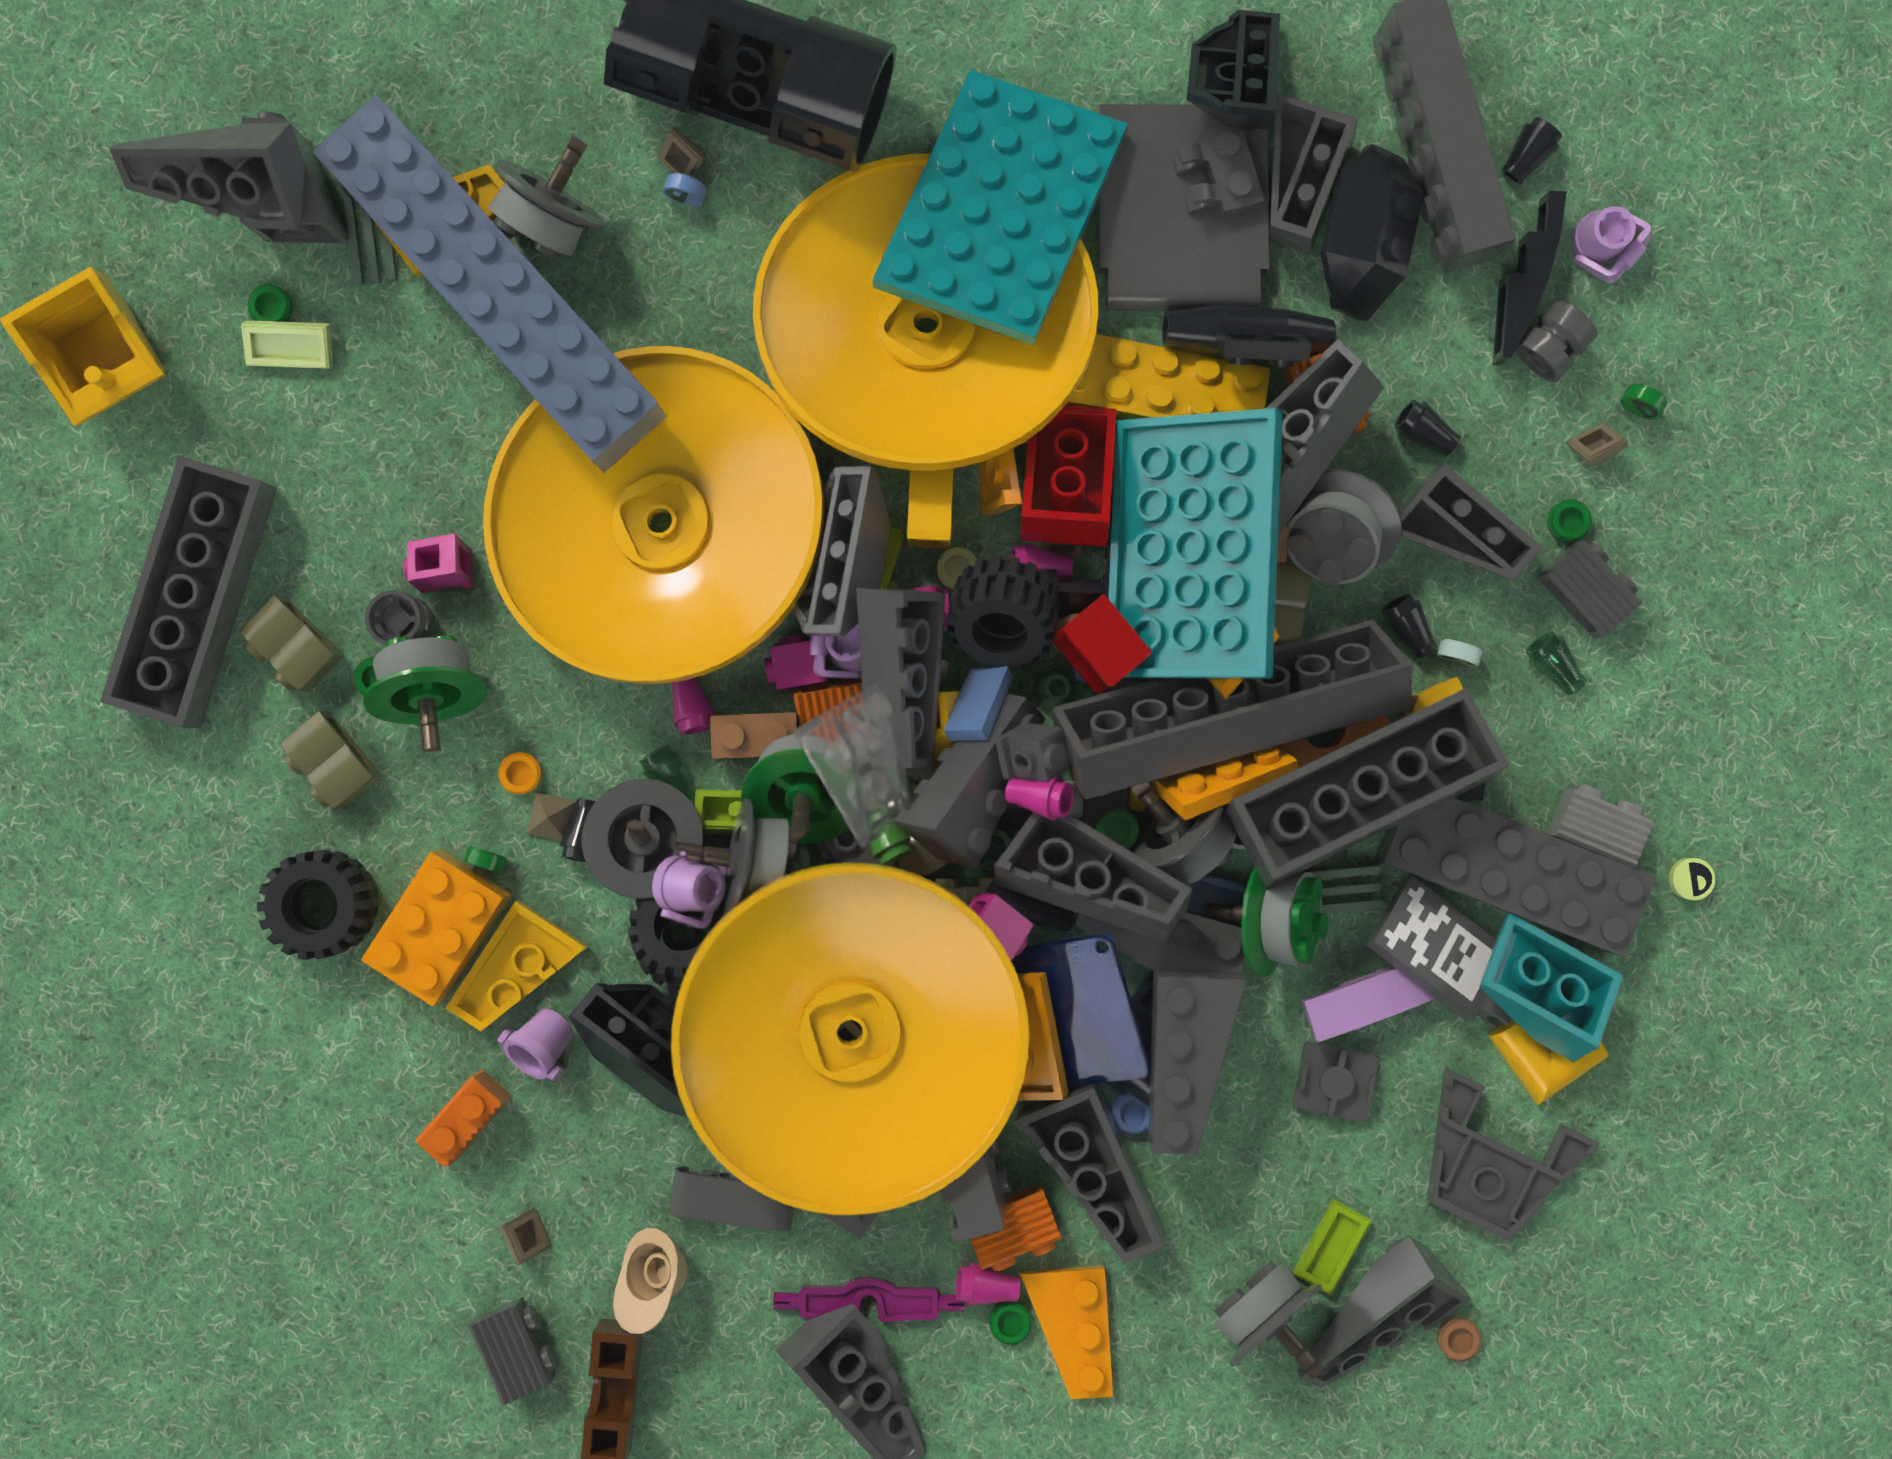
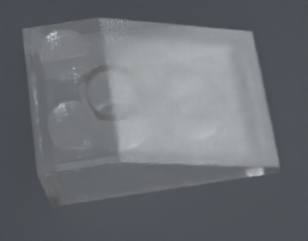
(860, 761)

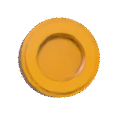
(520, 773)

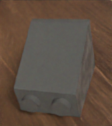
(320, 213)

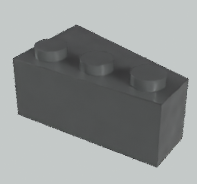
(1306, 162)
(1464, 525)
(979, 1198)

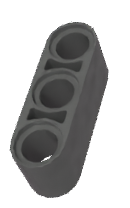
(725, 1200)

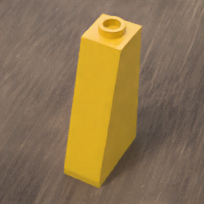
(930, 509)

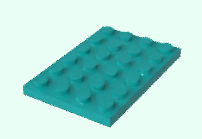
(1000, 206)
(1198, 541)

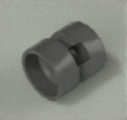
(1561, 334)
(398, 615)

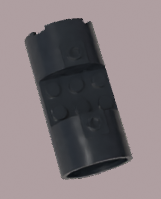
(759, 69)

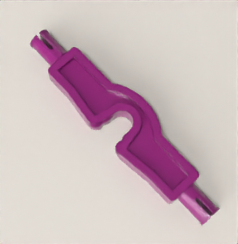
(893, 1301)

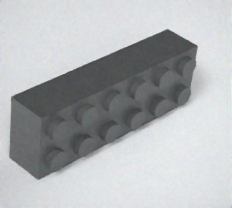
(1443, 133)
(188, 593)
(1366, 787)
(1521, 873)

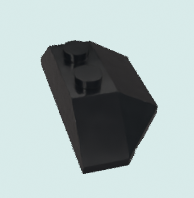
(1237, 70)
(1370, 231)
(632, 1037)

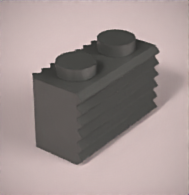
(1590, 588)
(514, 1350)

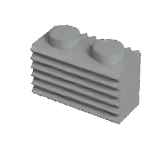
(1601, 826)

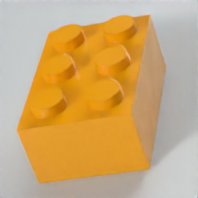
(436, 927)

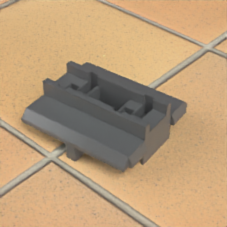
(1335, 1081)

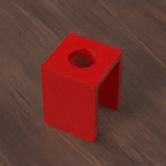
(1101, 645)

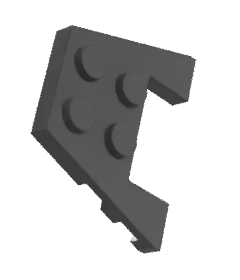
(1487, 1179)

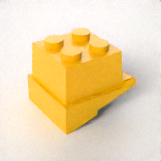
(84, 345)

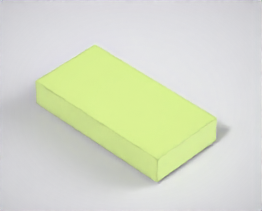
(287, 344)

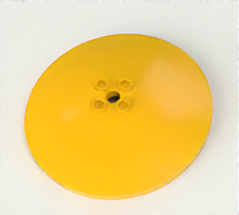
(863, 371)
(670, 605)
(866, 1117)

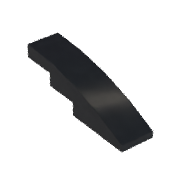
(1522, 291)

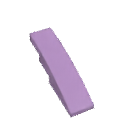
(1362, 1002)

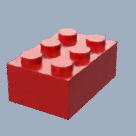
(1070, 478)

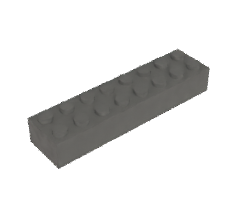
(1188, 724)

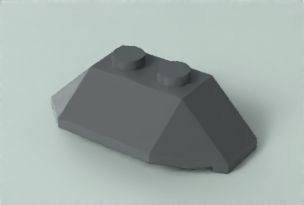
(849, 554)

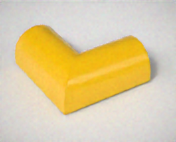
(1538, 1067)

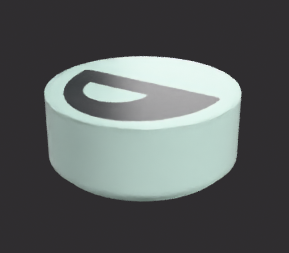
(1460, 652)

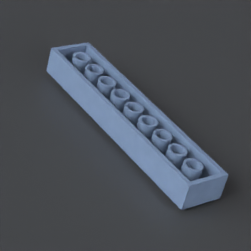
(490, 284)

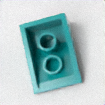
(1550, 988)

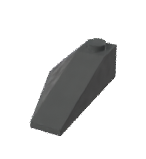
(231, 170)
(1395, 1294)
(851, 1375)

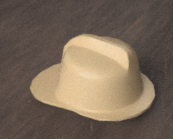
(648, 1279)

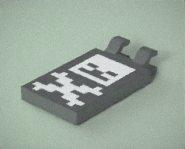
(1438, 950)

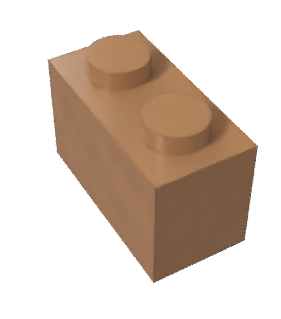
(748, 733)

